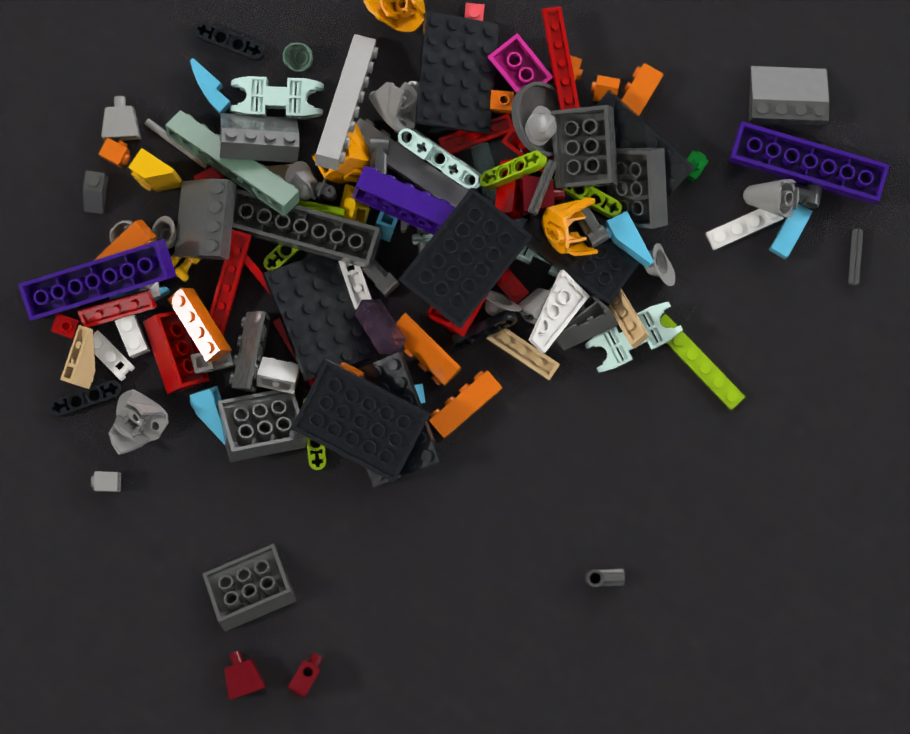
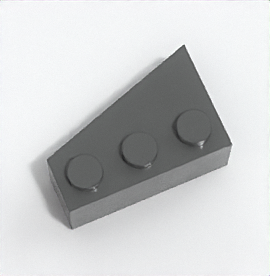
(588, 322)

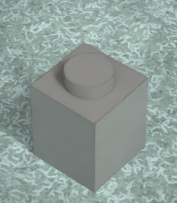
(106, 481)

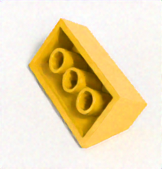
(153, 173)

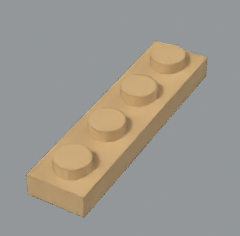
(628, 320)
(524, 353)

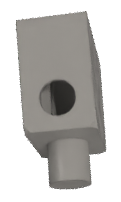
(120, 121)
(533, 305)

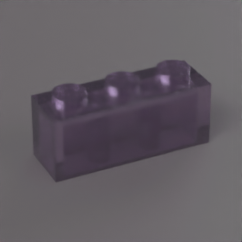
(380, 326)

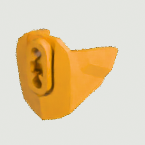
(398, 14)
(356, 158)
(556, 223)

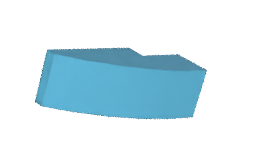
(210, 87)
(790, 231)

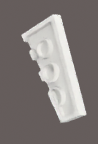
(560, 307)

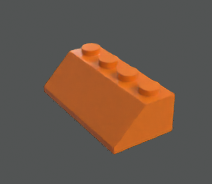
(427, 352)

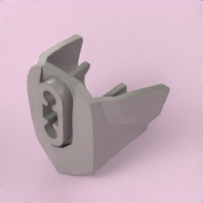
(396, 104)
(136, 422)

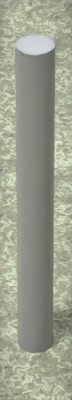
(161, 132)

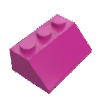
(519, 64)

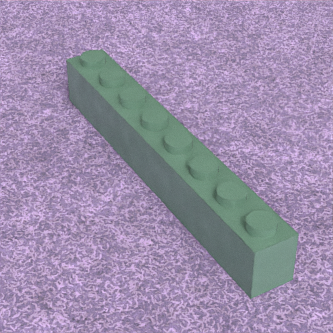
(246, 173)

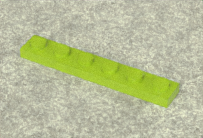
(703, 366)

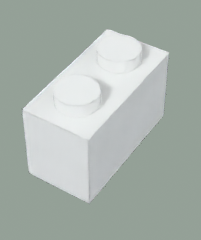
(132, 336)
(278, 375)

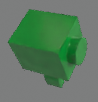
(699, 161)

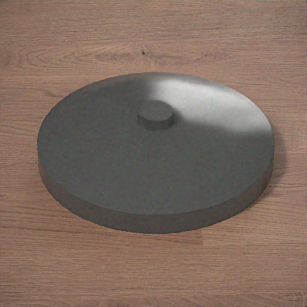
(524, 103)

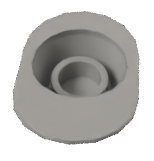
(540, 126)
(302, 177)
(165, 229)
(661, 265)
(498, 302)

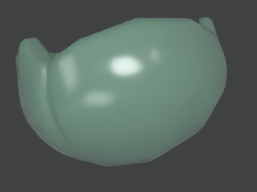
(297, 56)

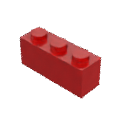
(509, 196)

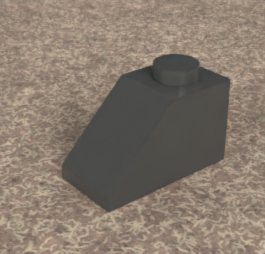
(95, 192)

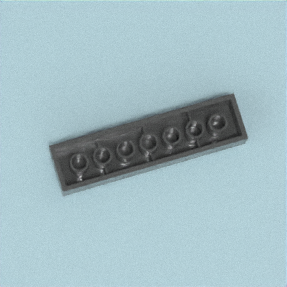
(308, 230)

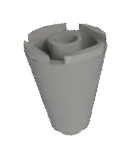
(774, 197)

